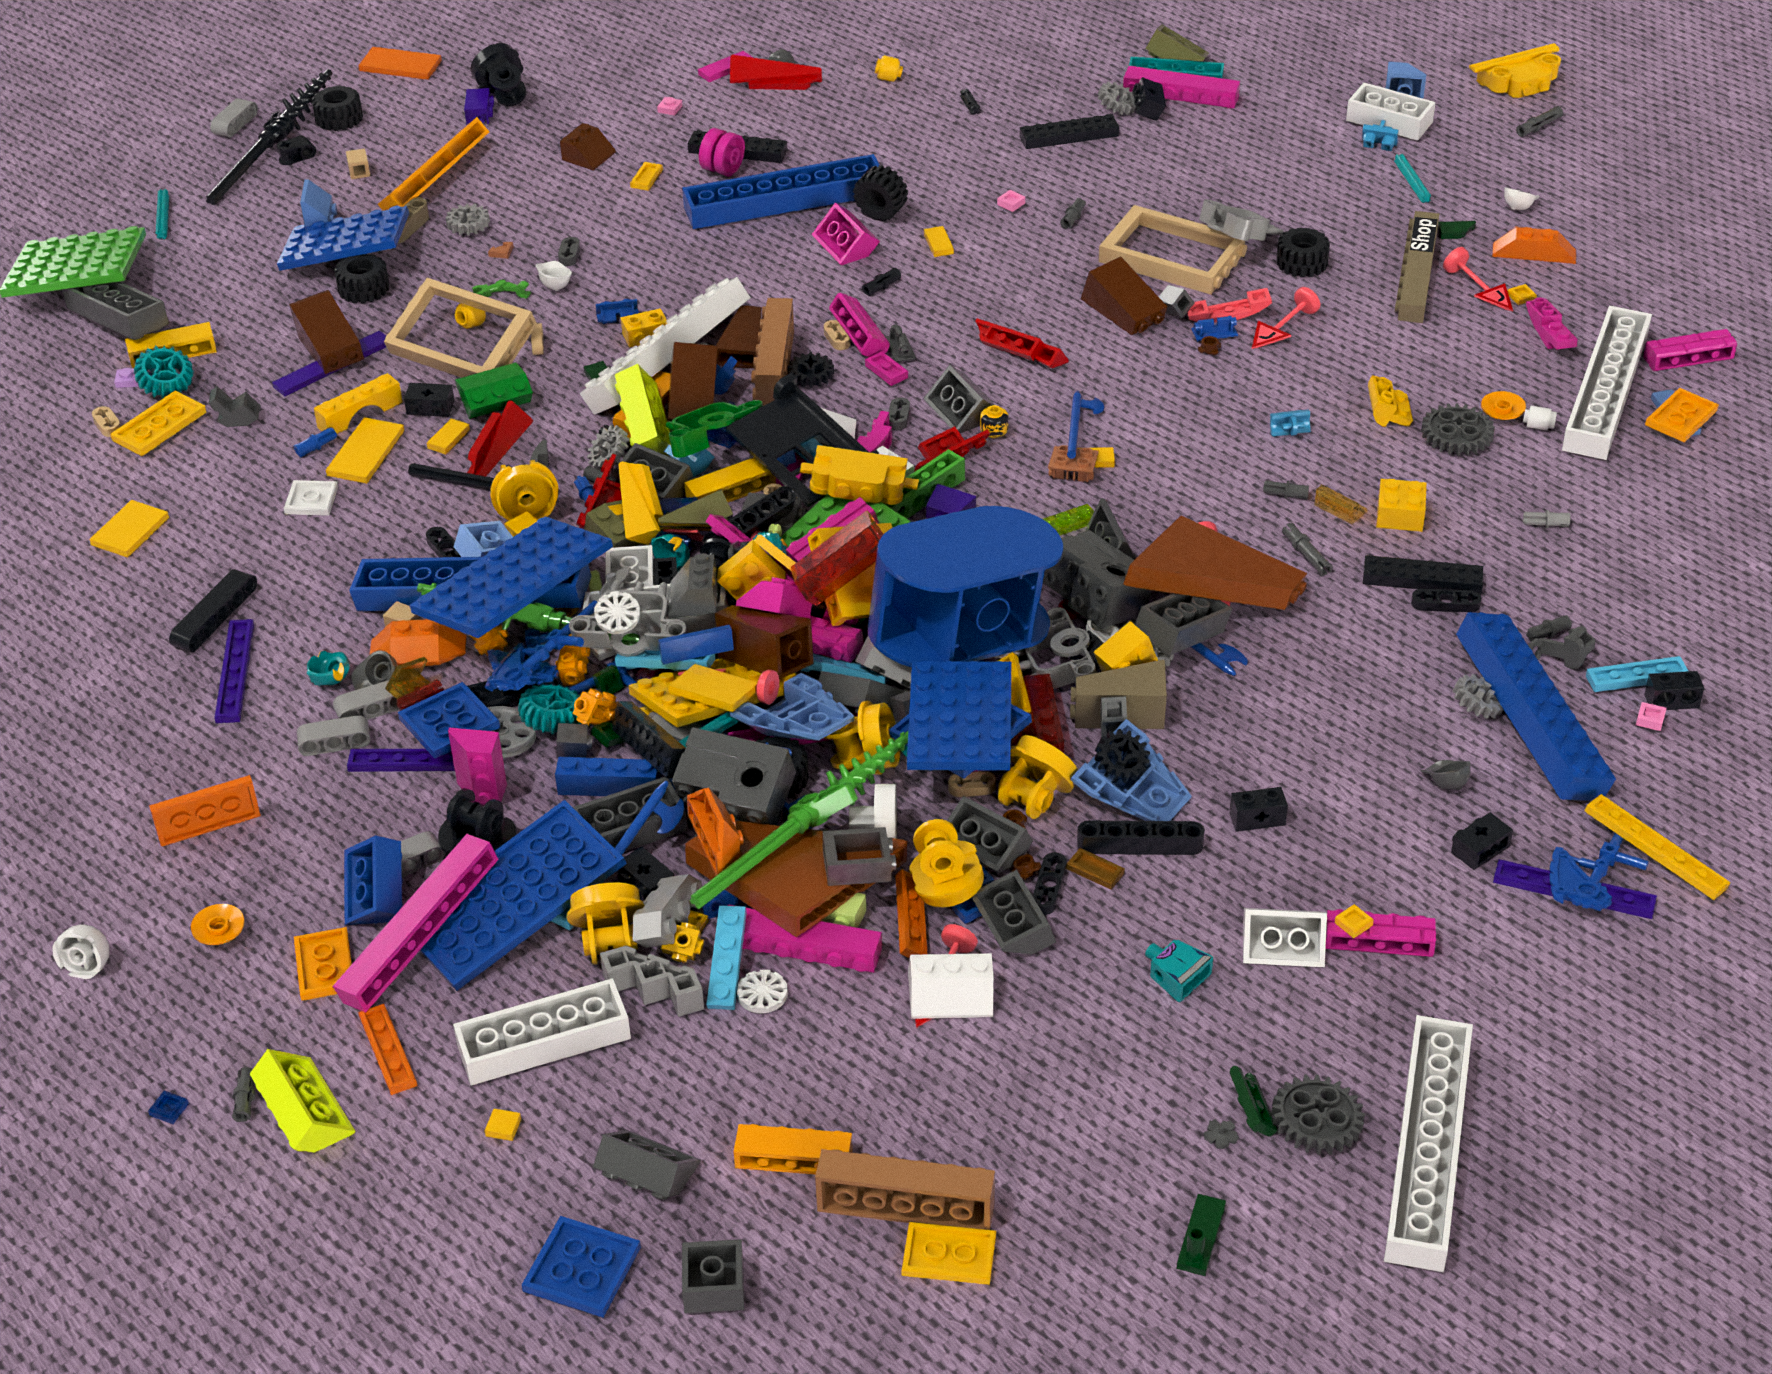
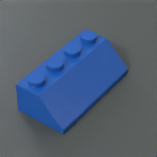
(601, 775)

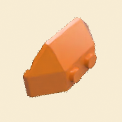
(1534, 244)
(419, 639)
(714, 829)

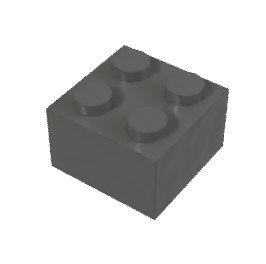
(712, 1276)

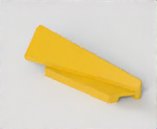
(639, 502)

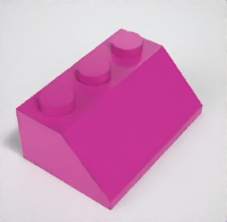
(844, 236)
(778, 597)
(478, 763)

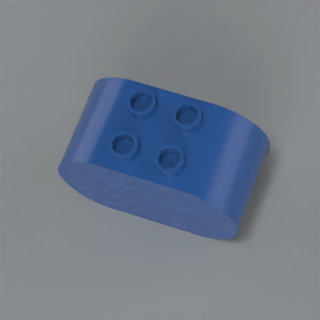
(962, 585)

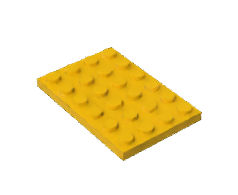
(683, 711)

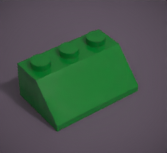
(492, 389)

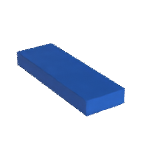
(696, 644)

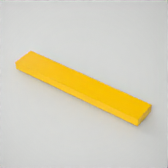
(1657, 847)

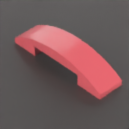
(1255, 302)

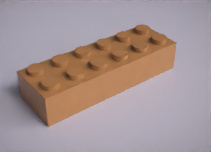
(773, 347)
(904, 1190)

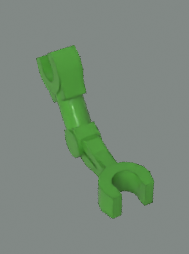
(501, 286)

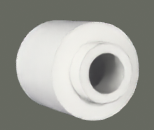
(1540, 418)

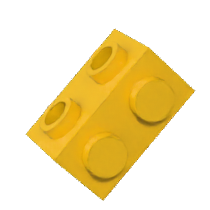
(640, 325)

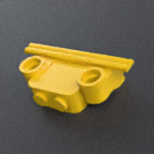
(1520, 72)
(858, 474)

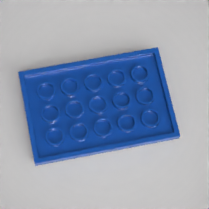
(343, 237)
(959, 716)

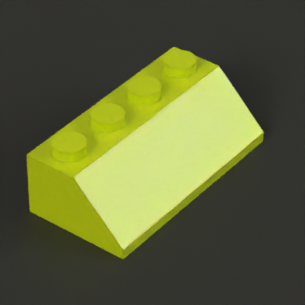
(643, 409)
(300, 1101)

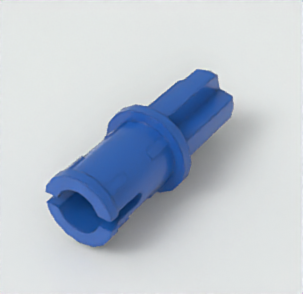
(314, 442)
(583, 487)

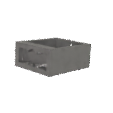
(858, 870)

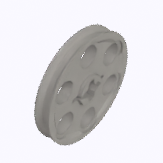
(511, 730)

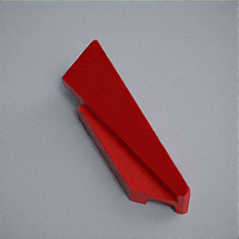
(772, 74)
(1020, 344)
(497, 438)

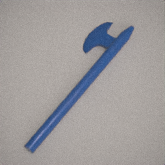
(1096, 406)
(1223, 659)
(669, 816)

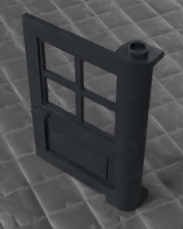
(785, 426)

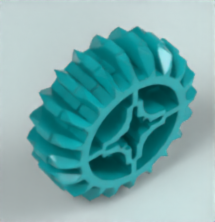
(162, 367)
(547, 706)

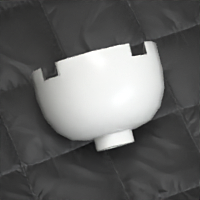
(80, 947)

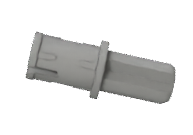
(1547, 519)

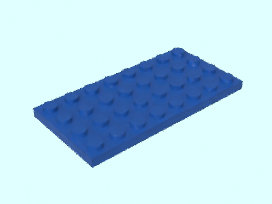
(511, 576)
(521, 892)

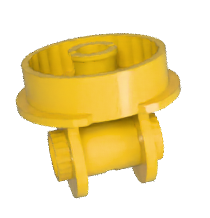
(520, 480)
(873, 730)
(1037, 760)
(945, 868)
(605, 906)

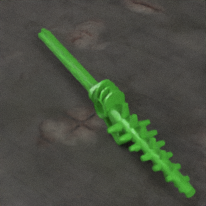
(538, 617)
(808, 812)

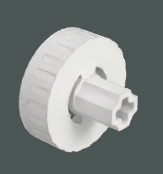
(880, 815)

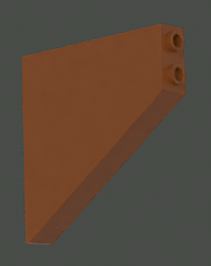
(1213, 566)
(791, 880)

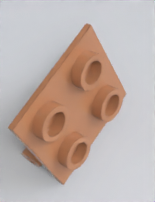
(1082, 463)

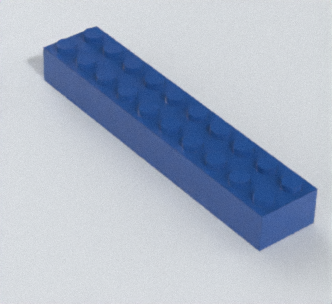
(774, 192)
(389, 580)
(1535, 707)

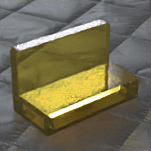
(1338, 505)
(407, 677)

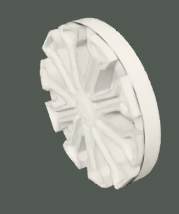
(617, 612)
(762, 991)

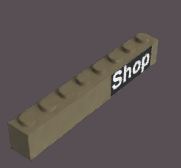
(1416, 267)

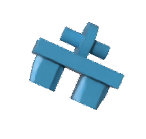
(1380, 134)
(1290, 422)

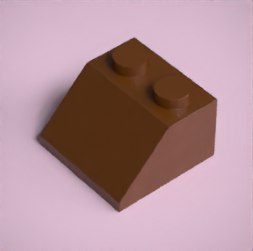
(586, 147)

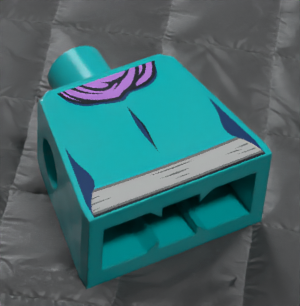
(1179, 967)

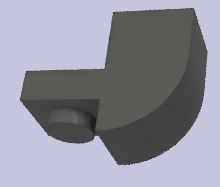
(235, 412)

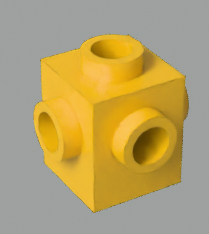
(682, 952)

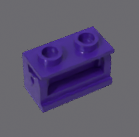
(478, 104)

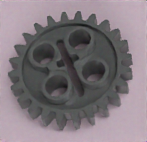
(1457, 429)
(1317, 1114)

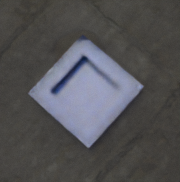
(168, 1107)

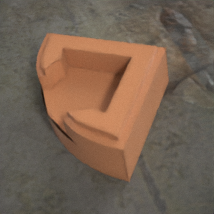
(502, 251)

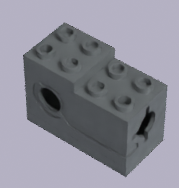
(1093, 580)
(742, 773)

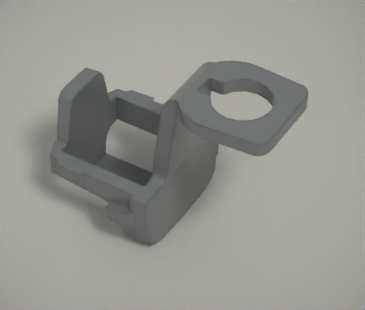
(1573, 650)

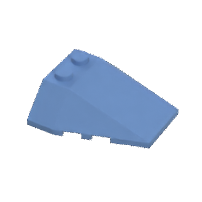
(803, 714)
(1152, 797)

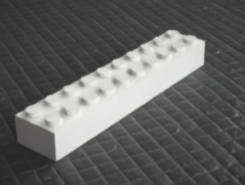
(656, 350)
(1607, 383)
(1429, 1144)

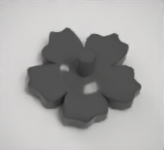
(1221, 1134)

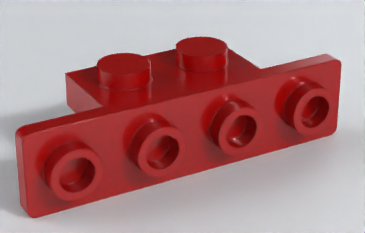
(951, 440)
(605, 491)

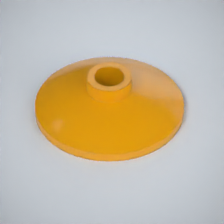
(1503, 405)
(217, 924)

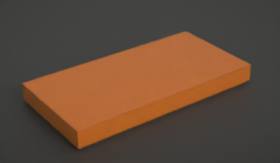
(400, 63)
(205, 810)

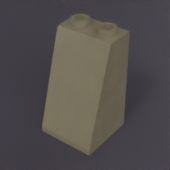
(1141, 684)

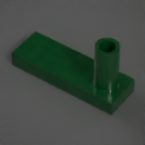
(1201, 1235)

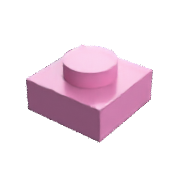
(669, 106)
(1011, 200)
(1651, 716)

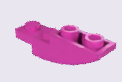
(1549, 324)
(880, 434)

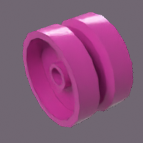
(721, 152)

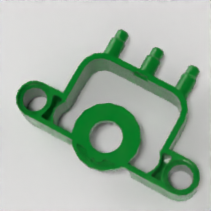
(690, 429)

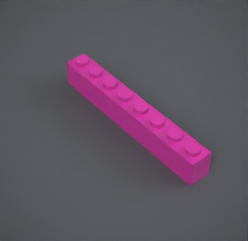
(415, 923)

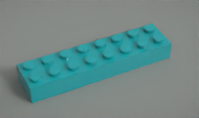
(1209, 69)

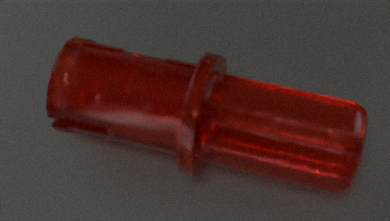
(419, 694)

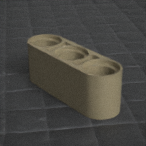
(417, 217)

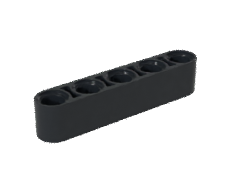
(757, 517)
(212, 610)
(1141, 837)

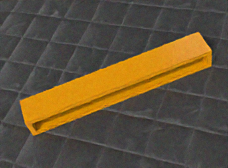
(436, 165)

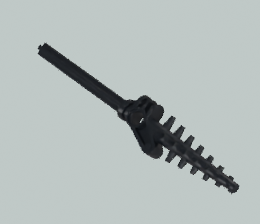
(274, 131)

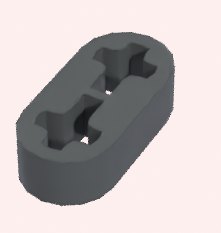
(572, 252)
(902, 414)

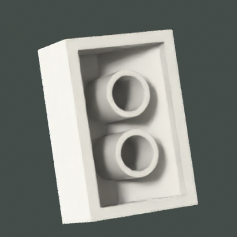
(1284, 937)
(951, 985)

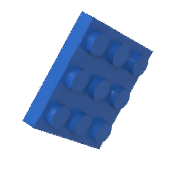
(451, 708)
(581, 1266)

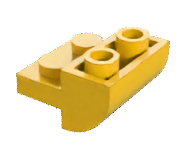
(1388, 403)

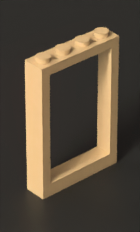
(1168, 270)
(503, 353)

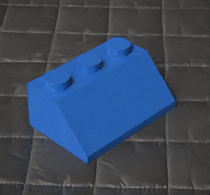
(372, 881)

